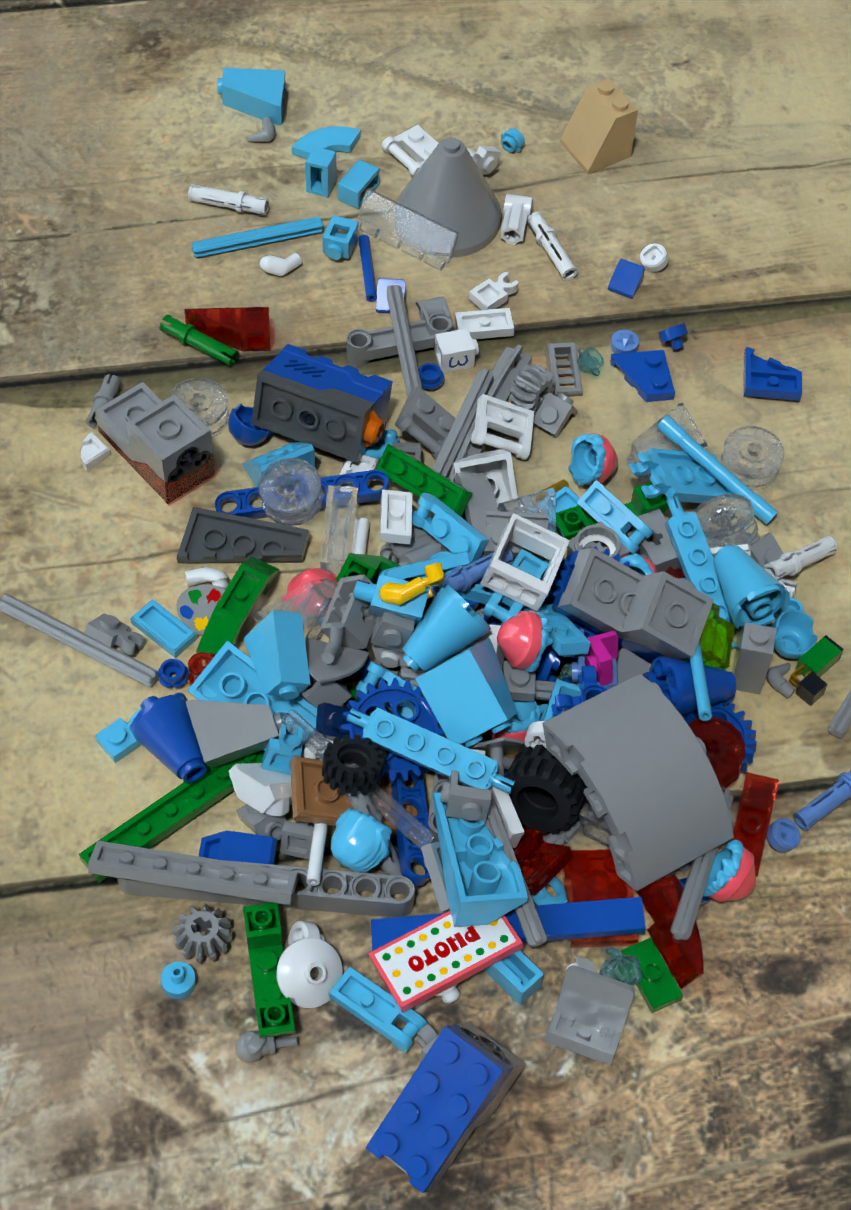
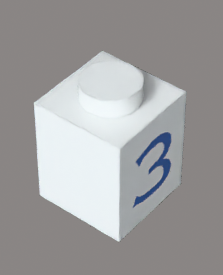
(455, 350)

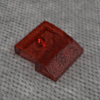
(539, 859)

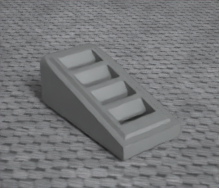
(569, 351)

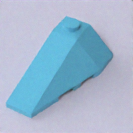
(476, 871)

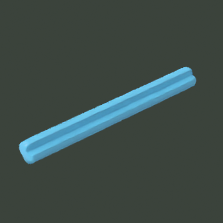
(257, 237)

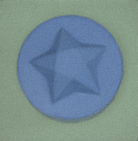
(624, 342)
(783, 835)

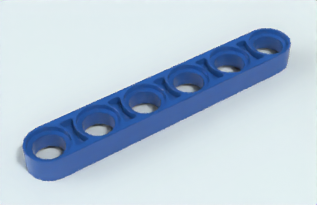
(358, 480)
(407, 851)

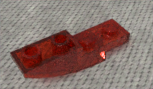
(681, 956)

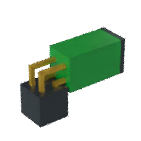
(813, 666)

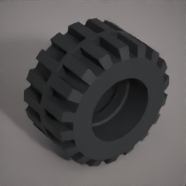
(545, 791)

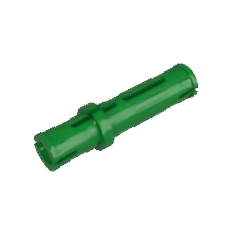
(189, 335)

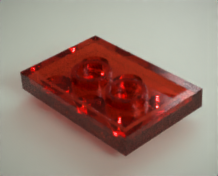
(593, 878)

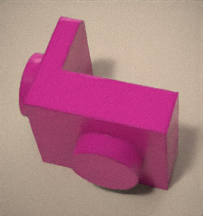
(601, 655)

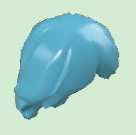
(360, 841)

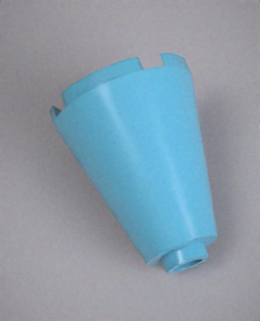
(748, 588)
(443, 630)

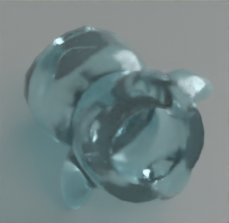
(621, 967)

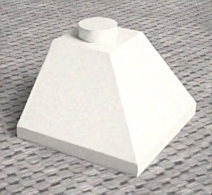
(498, 469)

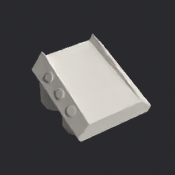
(261, 788)

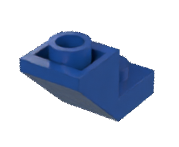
(239, 847)

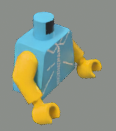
(400, 596)

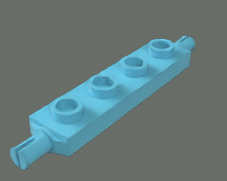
(695, 555)
(430, 750)

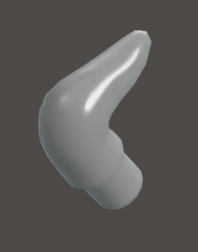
(267, 134)
(778, 682)

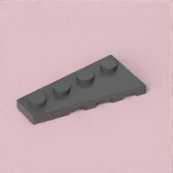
(234, 538)

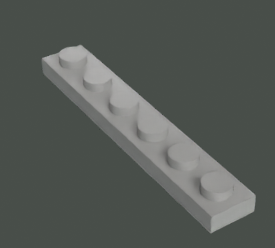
(193, 872)

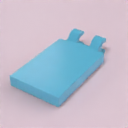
(677, 475)

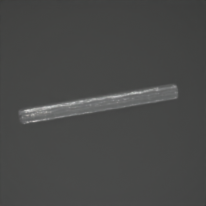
(381, 799)

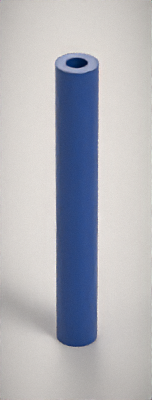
(367, 267)

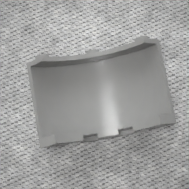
(643, 778)

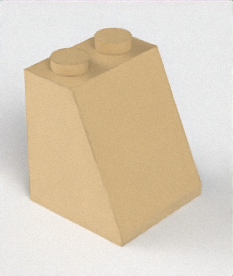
(601, 127)

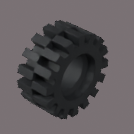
(352, 752)

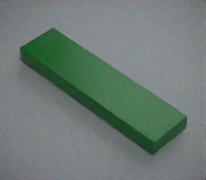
(422, 479)

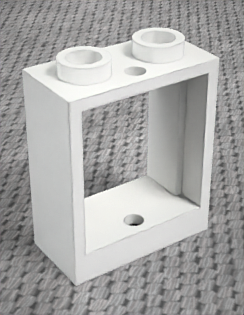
(515, 582)

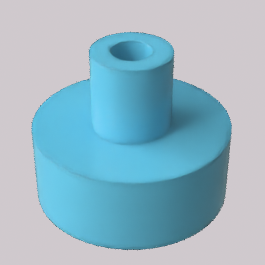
(178, 980)

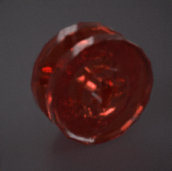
(725, 746)

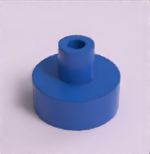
(674, 335)

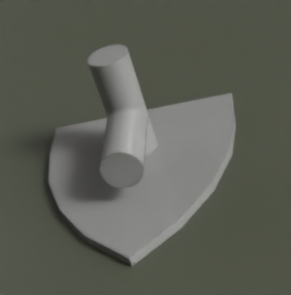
(331, 660)
(499, 747)

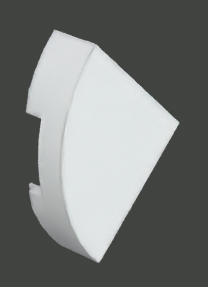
(93, 451)

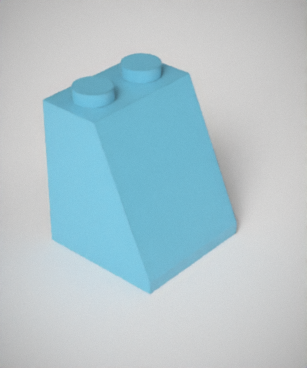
(469, 694)

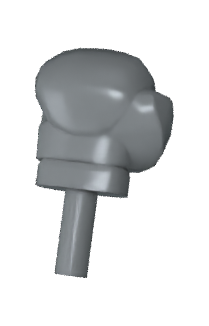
(252, 1047)

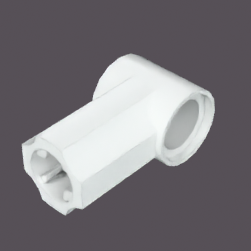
(515, 215)

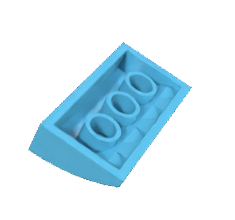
(235, 680)

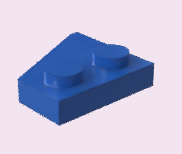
(647, 373)
(770, 378)

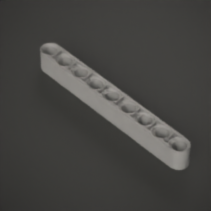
(312, 897)

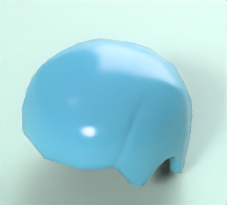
(793, 633)

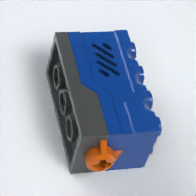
(321, 403)

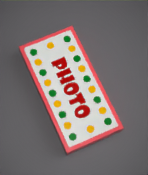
(440, 957)

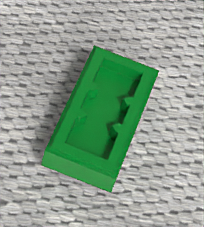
(657, 983)

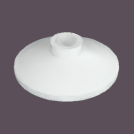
(295, 969)

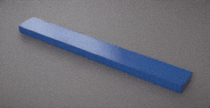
(558, 920)

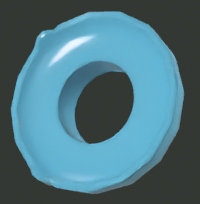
(545, 898)

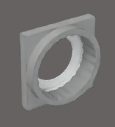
(601, 533)

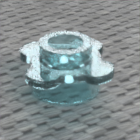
(590, 360)

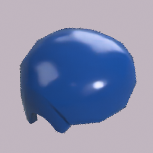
(242, 429)

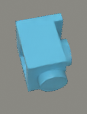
(337, 243)

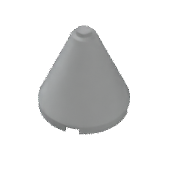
(456, 195)

